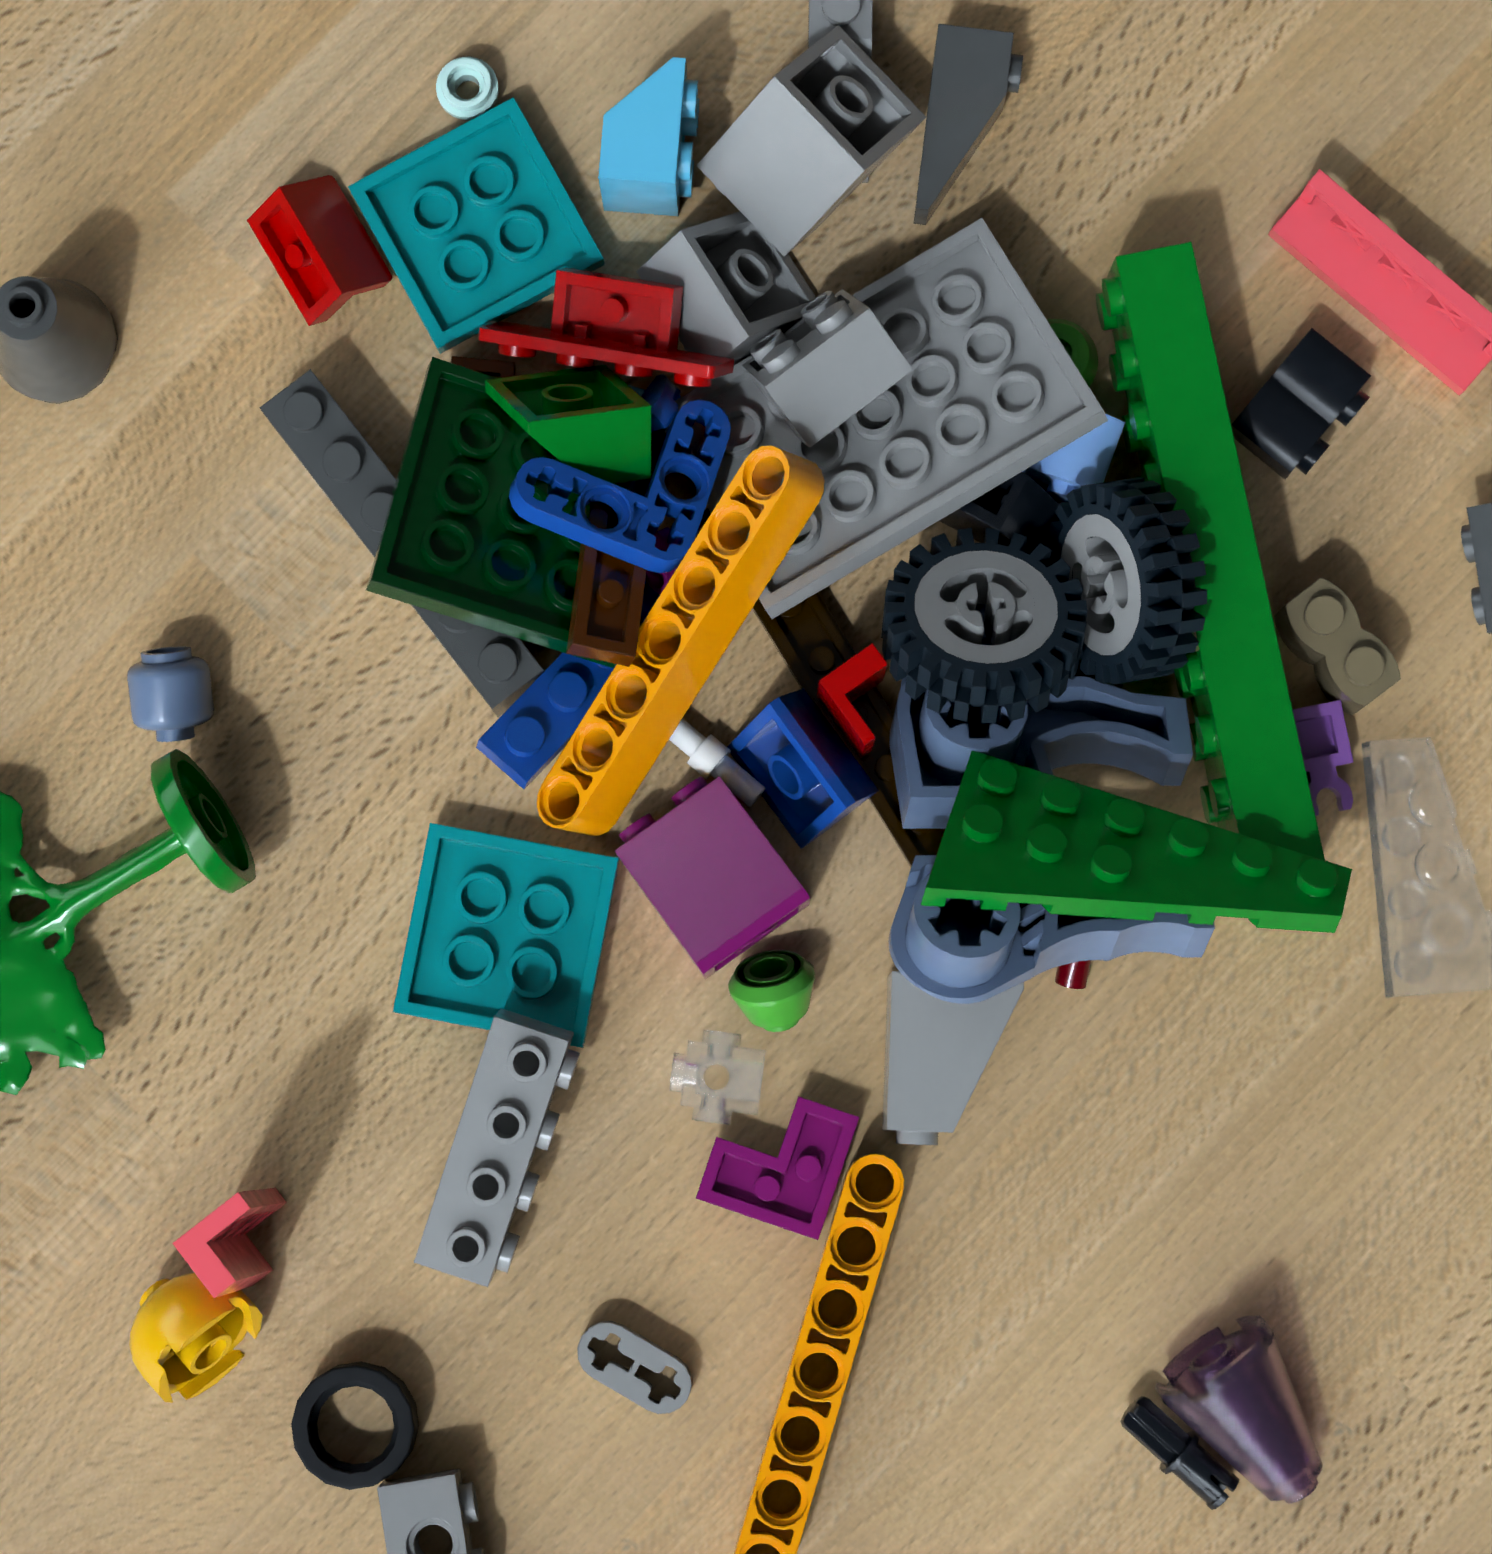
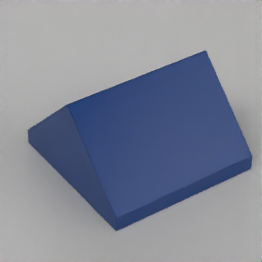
(802, 765)

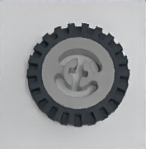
(1134, 577)
(938, 634)

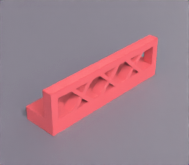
(1387, 281)
(219, 1244)

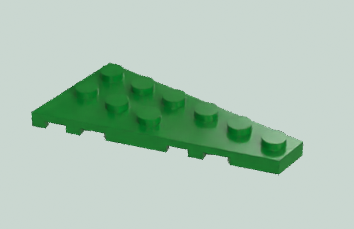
(1106, 856)

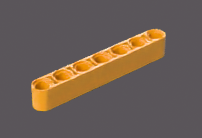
(622, 728)
(817, 1336)

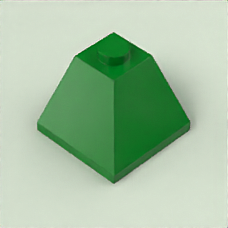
(582, 419)

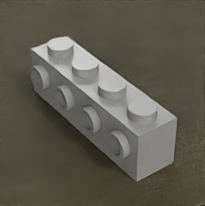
(495, 1148)

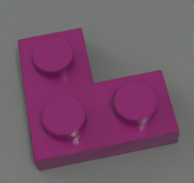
(789, 1188)

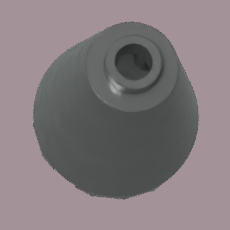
(54, 338)

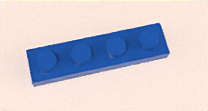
(548, 713)

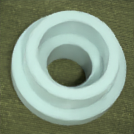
(460, 71)

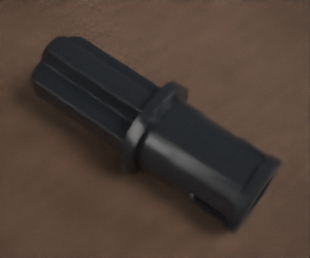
(1179, 1452)

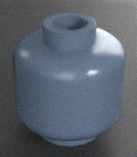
(170, 693)

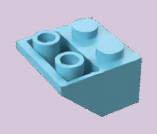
(644, 146)

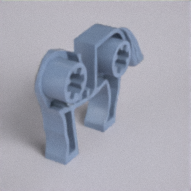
(978, 953)

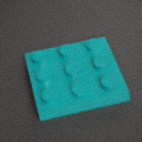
(475, 224)
(505, 930)

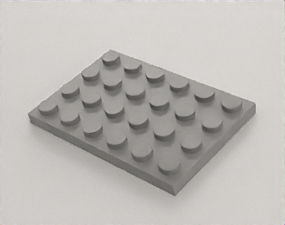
(977, 409)

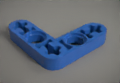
(636, 514)

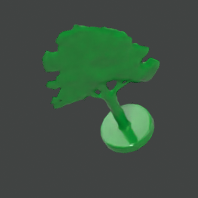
(37, 992)

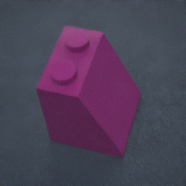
(711, 874)

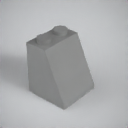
(810, 139)
(935, 1057)

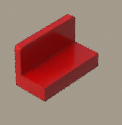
(318, 246)
(845, 686)

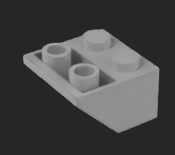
(829, 372)

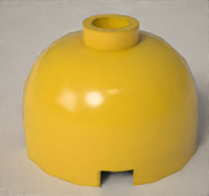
(188, 1337)

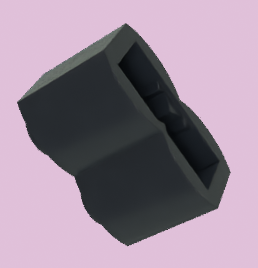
(1300, 404)

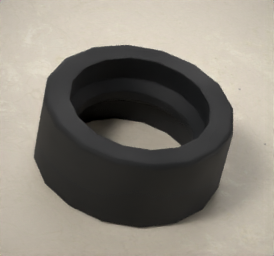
(306, 1433)

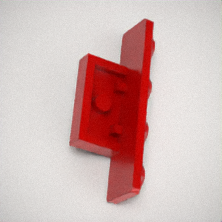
(612, 322)

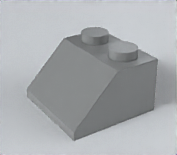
(731, 285)

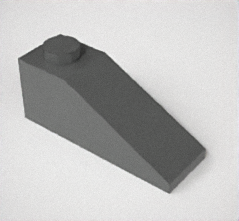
(965, 99)

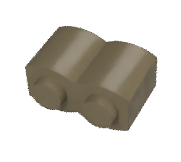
(1327, 633)

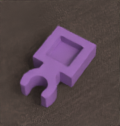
(1323, 747)

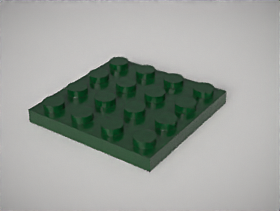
(452, 528)

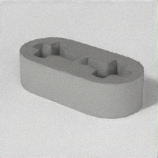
(626, 1381)

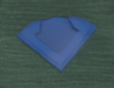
(662, 396)

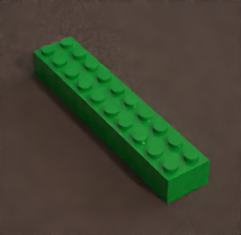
(1189, 448)

